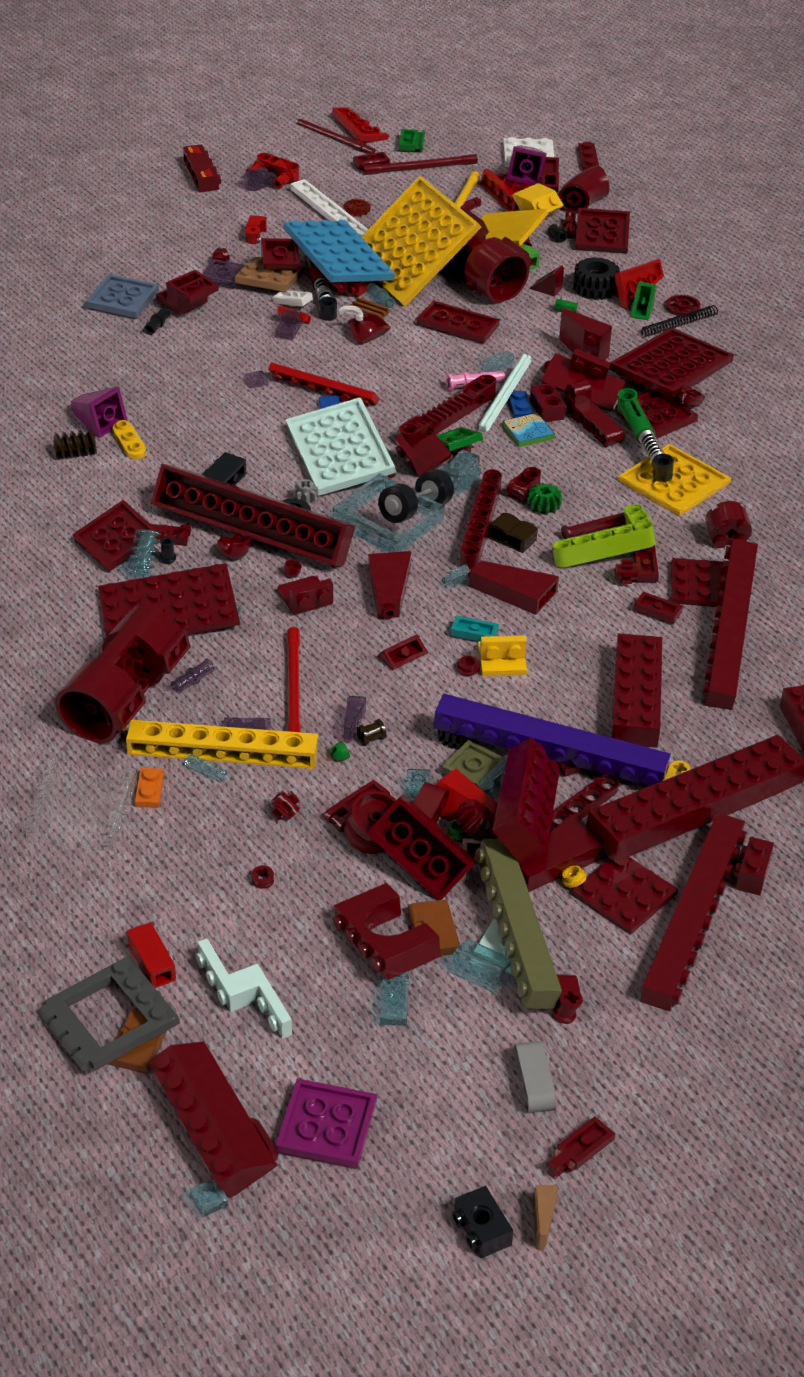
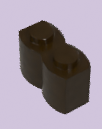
(512, 532)

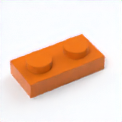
(149, 787)

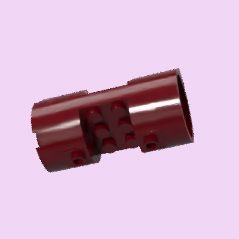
(492, 264)
(112, 687)

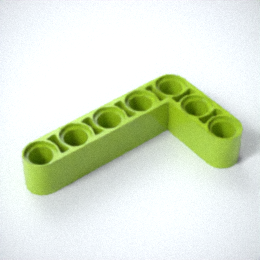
(633, 536)

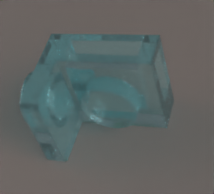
(414, 781)

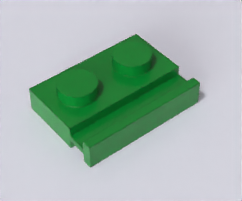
(411, 140)

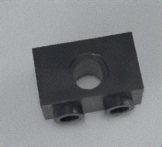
(481, 1207)

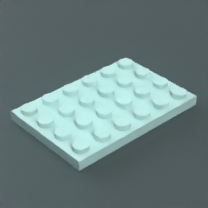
(340, 446)

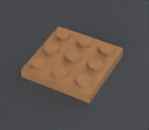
(274, 279)

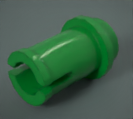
(560, 304)

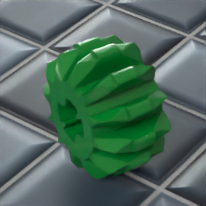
(544, 498)

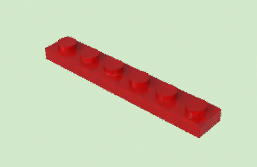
(317, 382)

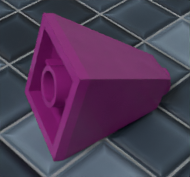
(526, 165)
(100, 410)

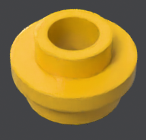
(573, 876)

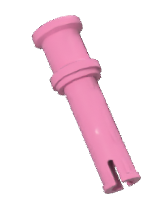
(460, 381)

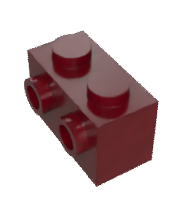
(754, 867)

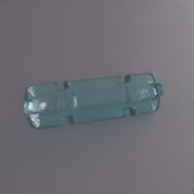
(206, 768)

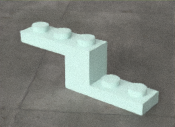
(244, 988)

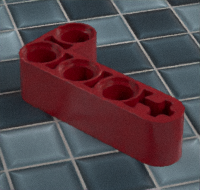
(591, 416)

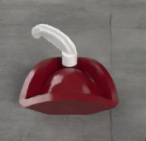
(365, 326)

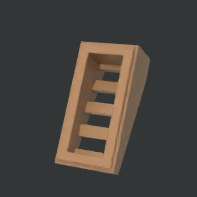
(543, 1208)

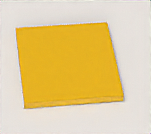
(513, 224)
(689, 486)

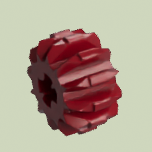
(475, 819)

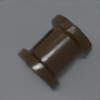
(371, 732)

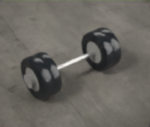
(400, 502)

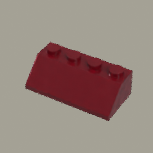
(421, 847)

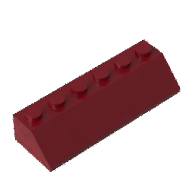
(213, 1116)

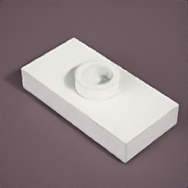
(292, 298)

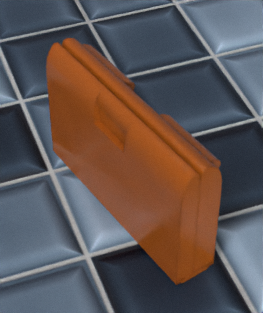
(439, 918)
(138, 1058)

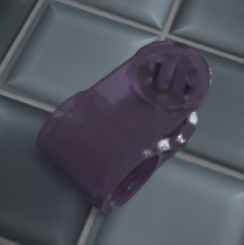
(259, 179)

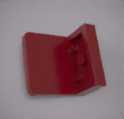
(423, 454)
(306, 594)

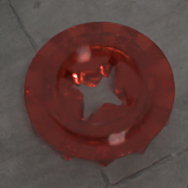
(362, 207)

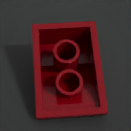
(585, 334)

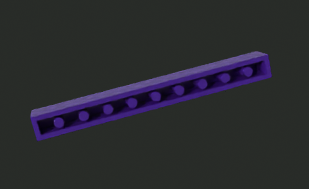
(560, 742)

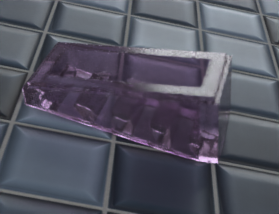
(354, 714)

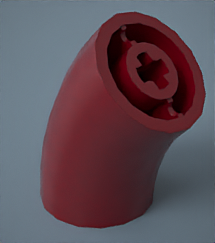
(584, 189)

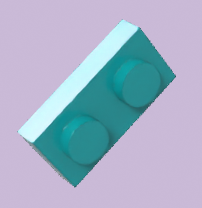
(473, 628)

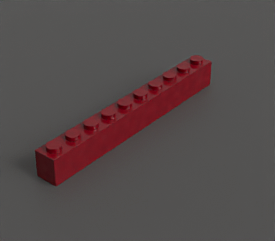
(731, 625)
(693, 913)

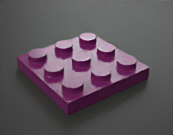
(326, 1123)

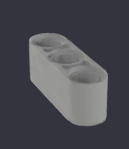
(536, 1076)

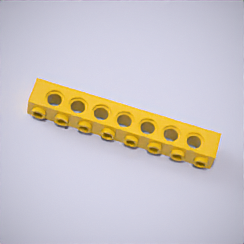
(222, 744)

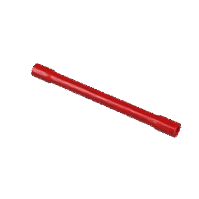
(293, 645)

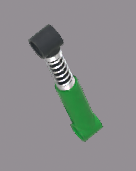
(644, 433)

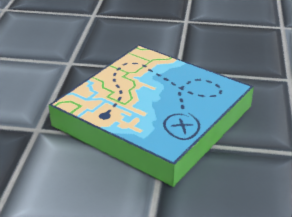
(528, 429)

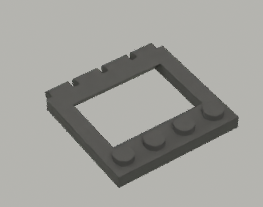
(77, 1038)

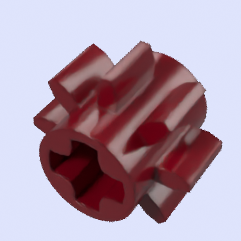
(626, 571)
(284, 805)

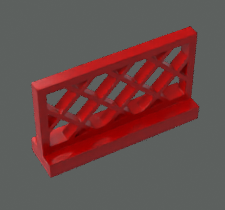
(501, 188)

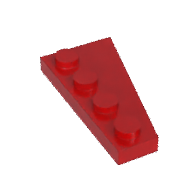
(358, 127)
(628, 280)

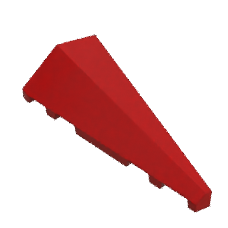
(461, 790)

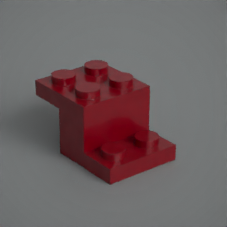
(187, 292)

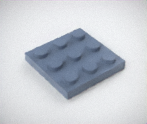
(122, 296)

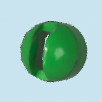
(340, 752)

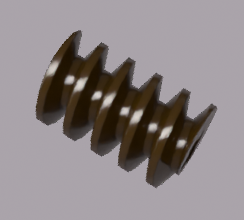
(74, 443)

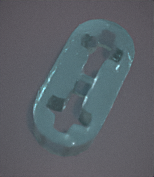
(498, 362)

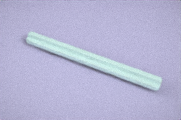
(504, 393)

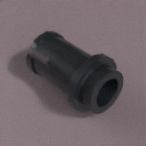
(559, 234)
(167, 550)

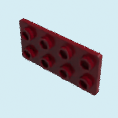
(565, 371)

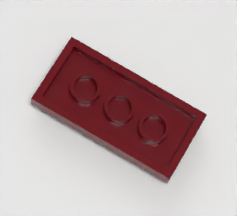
(458, 321)

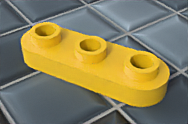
(129, 440)

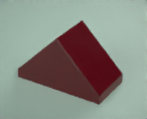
(550, 283)

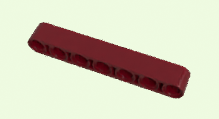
(481, 518)

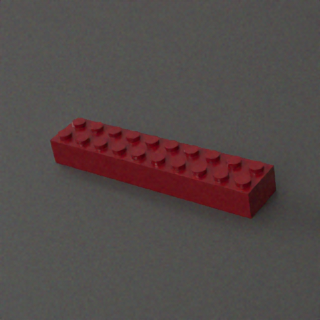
(253, 515)
(695, 797)

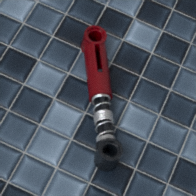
(327, 303)

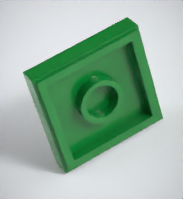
(459, 438)

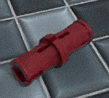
(570, 224)

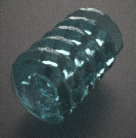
(143, 552)

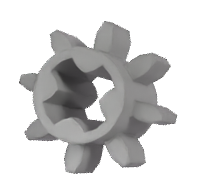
(305, 491)

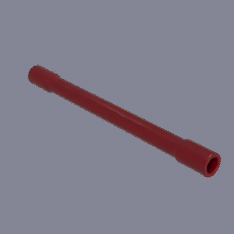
(420, 164)

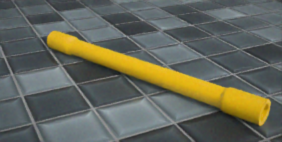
(471, 181)

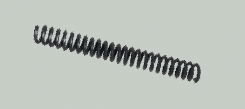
(679, 317)

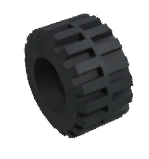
(595, 278)

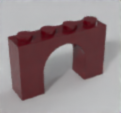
(391, 953)

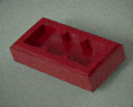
(374, 158)

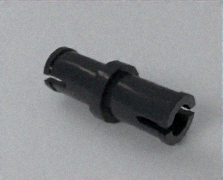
(157, 320)

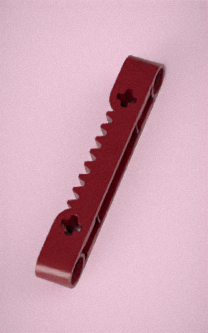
(469, 399)

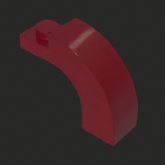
(550, 173)

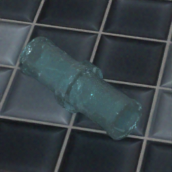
(380, 295)

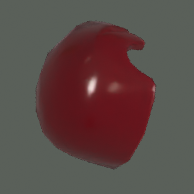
(233, 547)

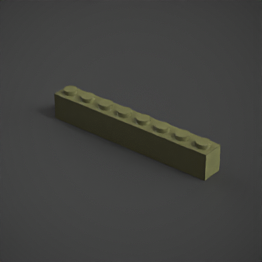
(518, 926)

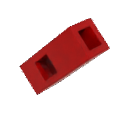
(151, 955)

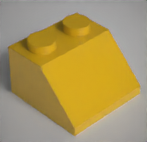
(537, 198)

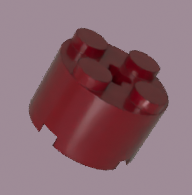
(728, 523)

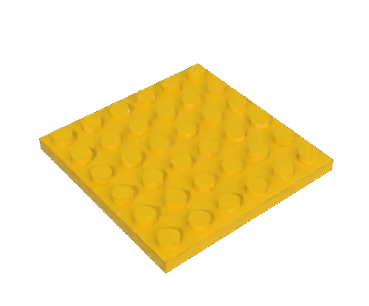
(418, 237)

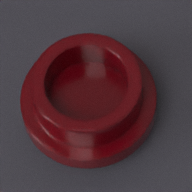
(467, 665)

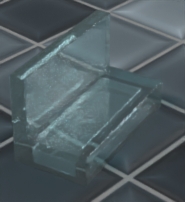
(479, 965)

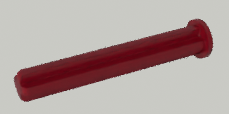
(593, 526)

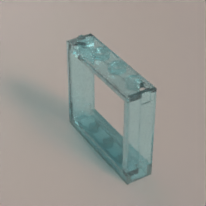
(377, 534)

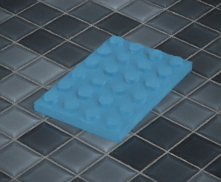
(338, 251)

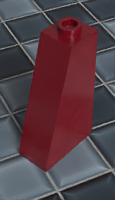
(389, 581)
(514, 585)
(567, 846)

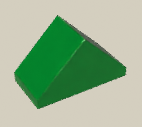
(644, 301)

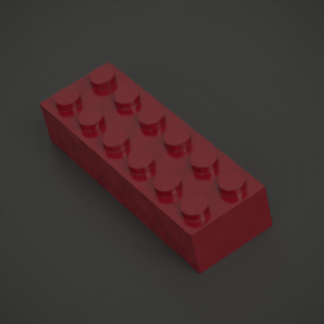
(637, 689)
(526, 801)

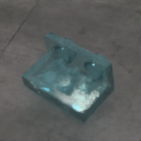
(464, 470)

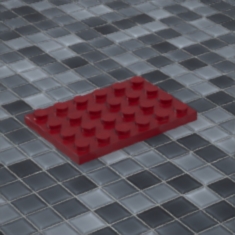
(671, 362)
(193, 598)

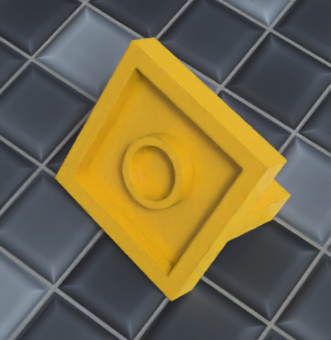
(503, 655)

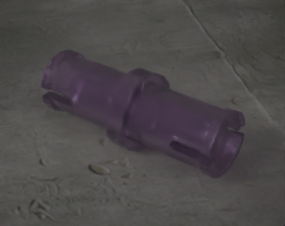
(192, 676)

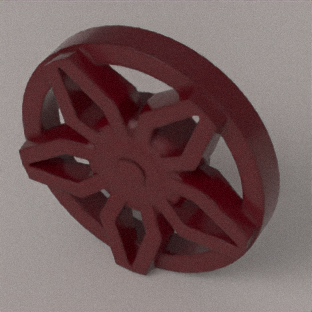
(682, 304)

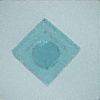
(456, 576)
(208, 1197)

